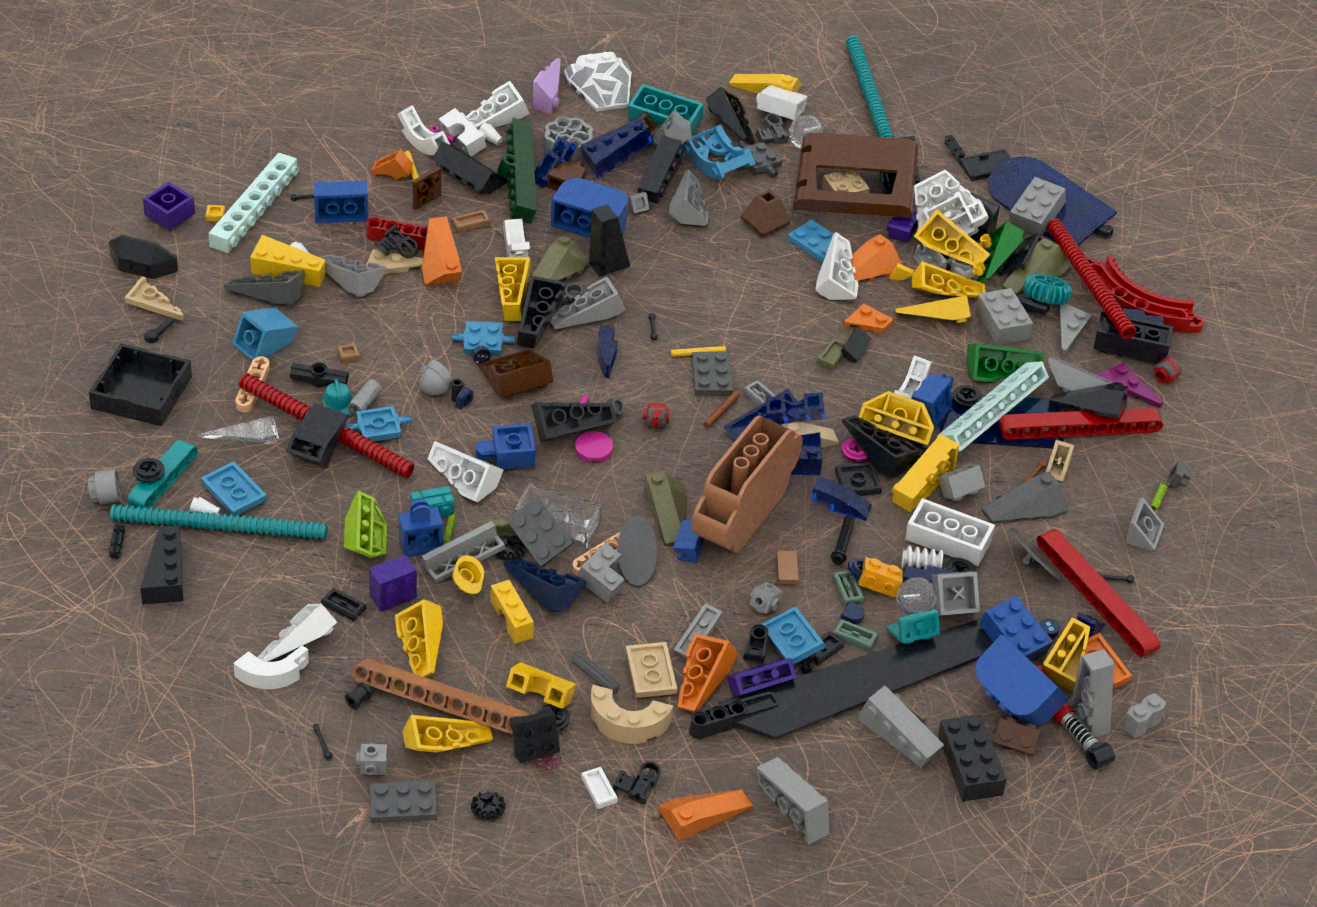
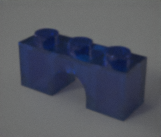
(784, 411)

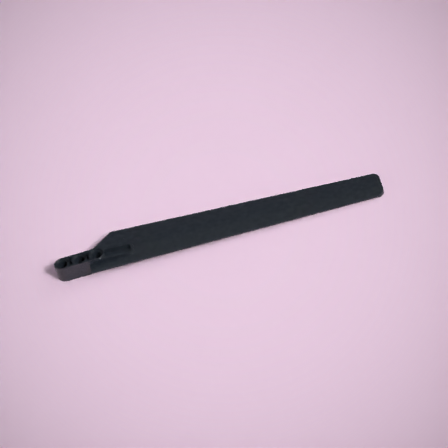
(842, 686)

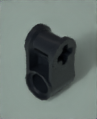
(757, 643)

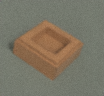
(348, 353)

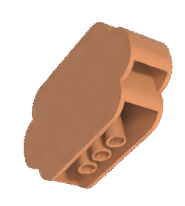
(746, 484)

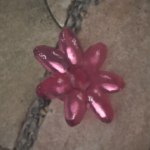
(547, 761)

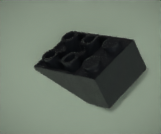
(317, 435)

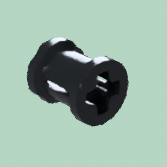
(356, 697)

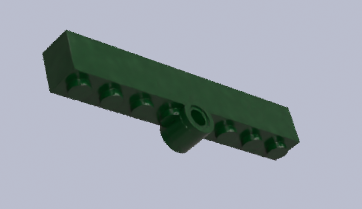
(520, 169)

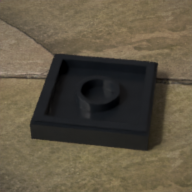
(859, 478)

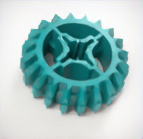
(1047, 289)

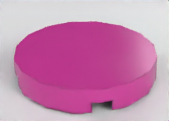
(593, 446)

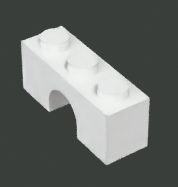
(469, 137)

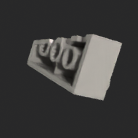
(1094, 692)

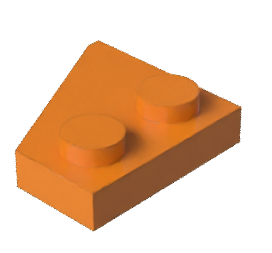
(869, 319)

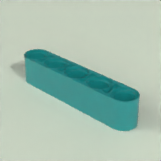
(175, 462)

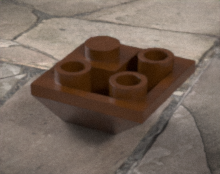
(426, 188)
(766, 213)

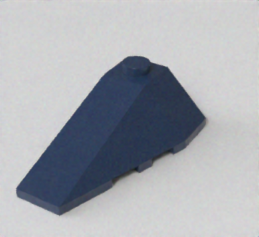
(545, 585)

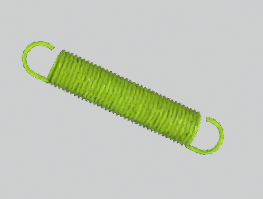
(1158, 497)
(449, 528)

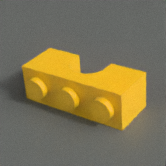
(507, 602)
(530, 679)

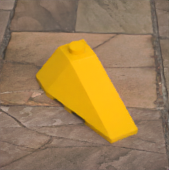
(758, 82)

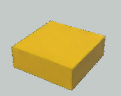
(214, 213)

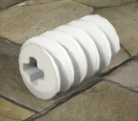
(921, 559)

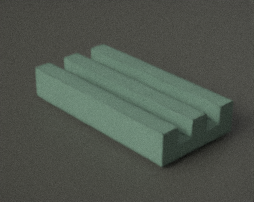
(859, 596)
(854, 637)

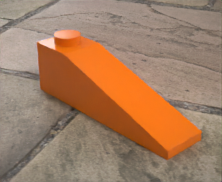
(440, 257)
(875, 259)
(706, 667)
(698, 812)

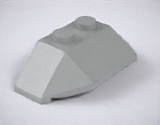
(1074, 377)

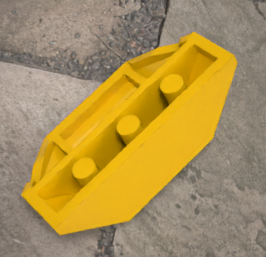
(899, 416)

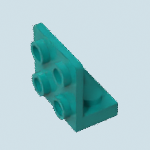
(915, 627)

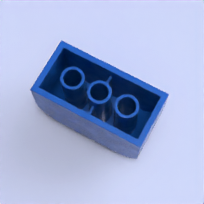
(575, 200)
(1018, 684)

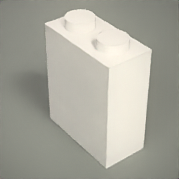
(781, 102)

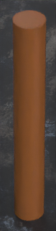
(721, 409)

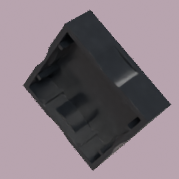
(140, 384)

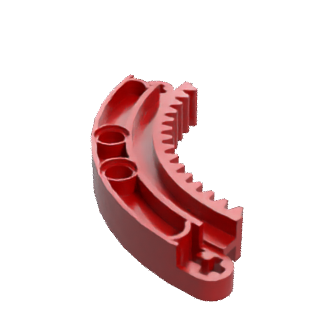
(1129, 296)

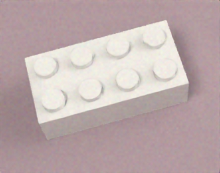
(949, 531)

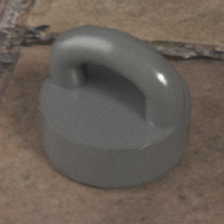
(618, 405)

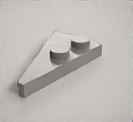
(1072, 324)

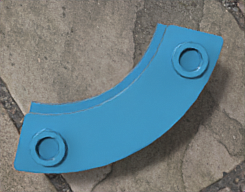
(734, 156)

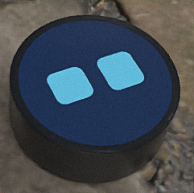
(1051, 627)

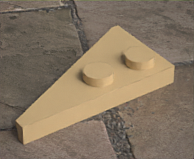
(394, 261)
(151, 299)

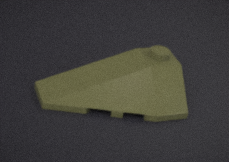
(1045, 259)
(561, 260)
(667, 504)

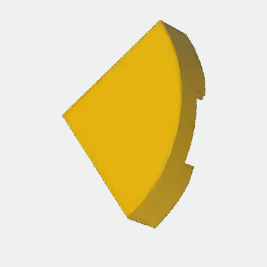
(901, 272)

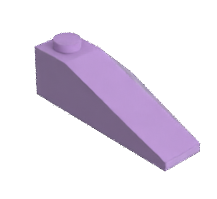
(547, 88)

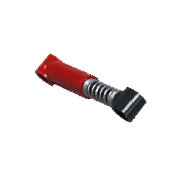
(1096, 753)

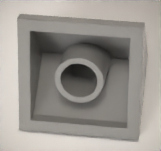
(1144, 527)

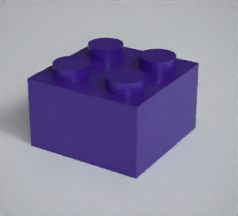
(169, 206)
(393, 583)

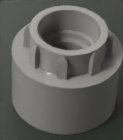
(105, 487)

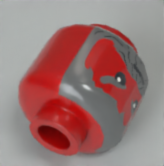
(1167, 370)
(656, 415)

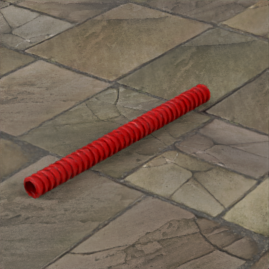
(1091, 279)
(348, 437)

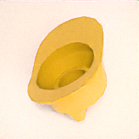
(468, 574)

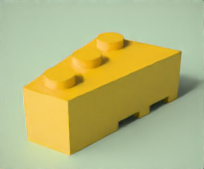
(1065, 657)

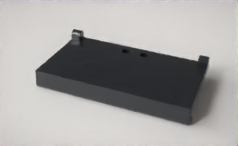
(982, 168)
(1020, 255)

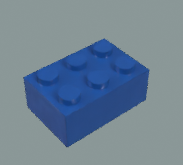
(341, 201)
(1018, 626)

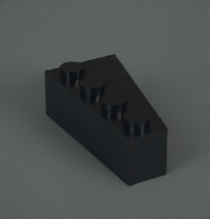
(661, 168)
(164, 570)

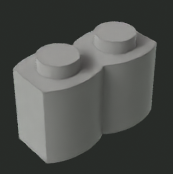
(1144, 715)

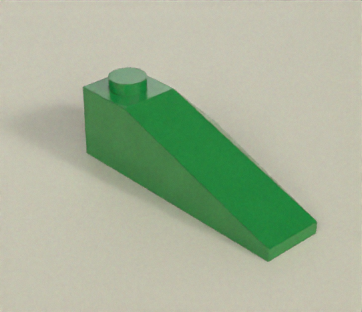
(1003, 243)
(994, 363)

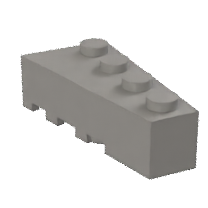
(899, 727)
(795, 799)

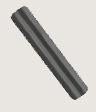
(595, 671)

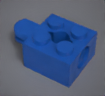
(936, 395)
(510, 447)
(420, 529)

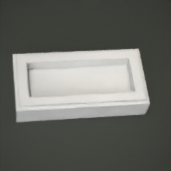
(599, 787)

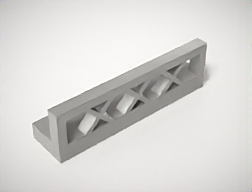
(462, 546)

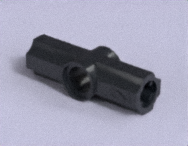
(318, 374)

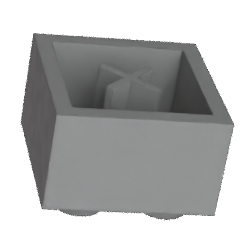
(956, 592)

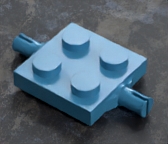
(483, 334)
(379, 423)

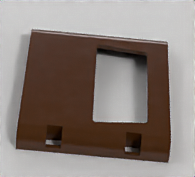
(857, 153)

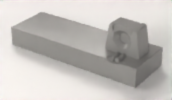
(702, 624)

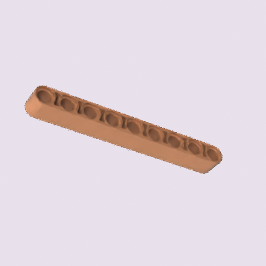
(430, 696)

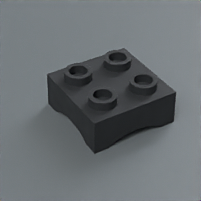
(535, 735)

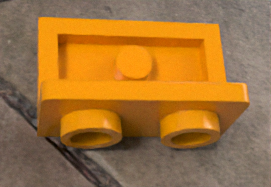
(880, 577)

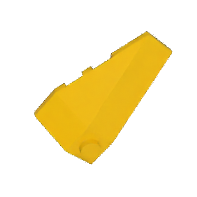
(947, 238)
(943, 282)
(947, 309)
(421, 633)
(443, 734)

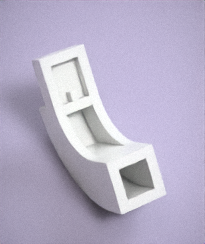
(418, 134)
(515, 239)
(917, 373)
(271, 674)

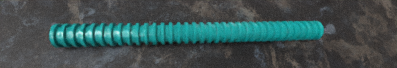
(869, 87)
(218, 522)

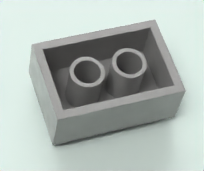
(1038, 206)
(1004, 316)

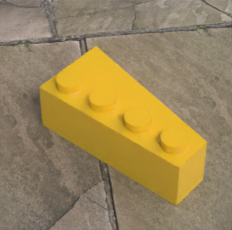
(277, 257)
(513, 285)
(923, 476)

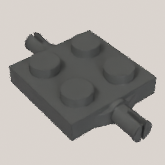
(764, 158)

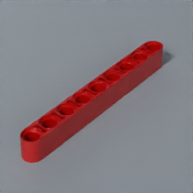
(1079, 424)
(1098, 593)

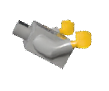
(967, 270)

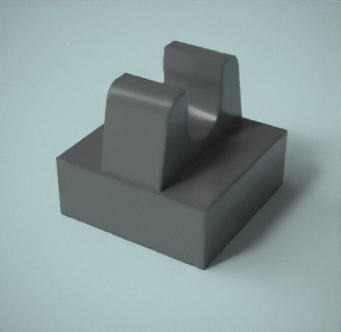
(1177, 475)

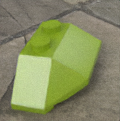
(365, 527)

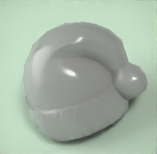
(435, 379)

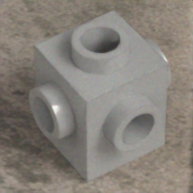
(765, 597)
(372, 759)

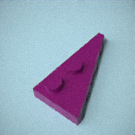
(1136, 387)

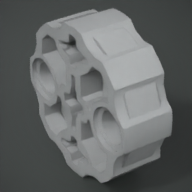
(570, 129)

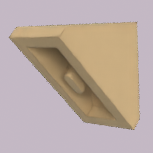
(1060, 460)

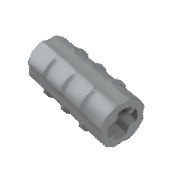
(365, 396)

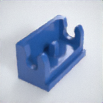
(688, 543)

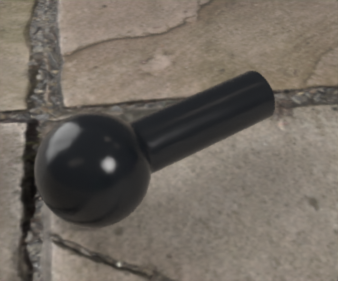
(152, 336)

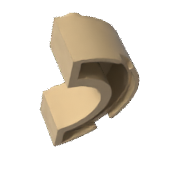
(625, 725)

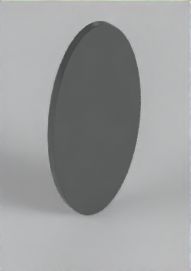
(637, 550)
(1034, 555)

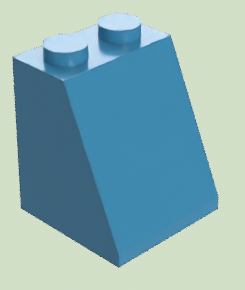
(263, 332)

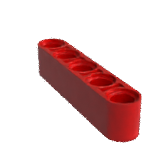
(377, 227)

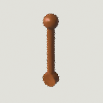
(1042, 464)

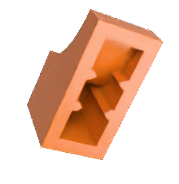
(394, 165)

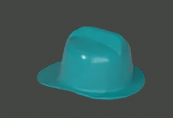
(337, 397)

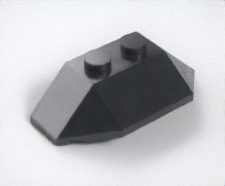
(142, 257)

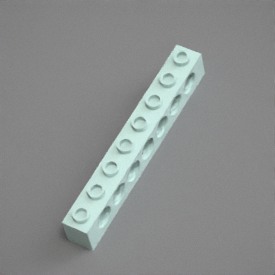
(253, 203)
(996, 404)

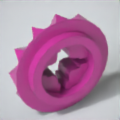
(848, 450)

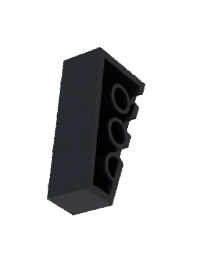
(606, 242)
(540, 305)
(565, 419)

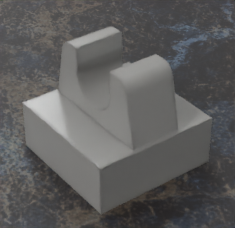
(638, 202)

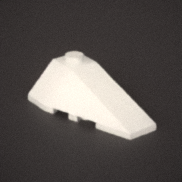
(468, 474)

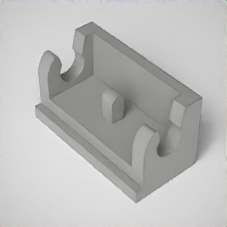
(929, 256)

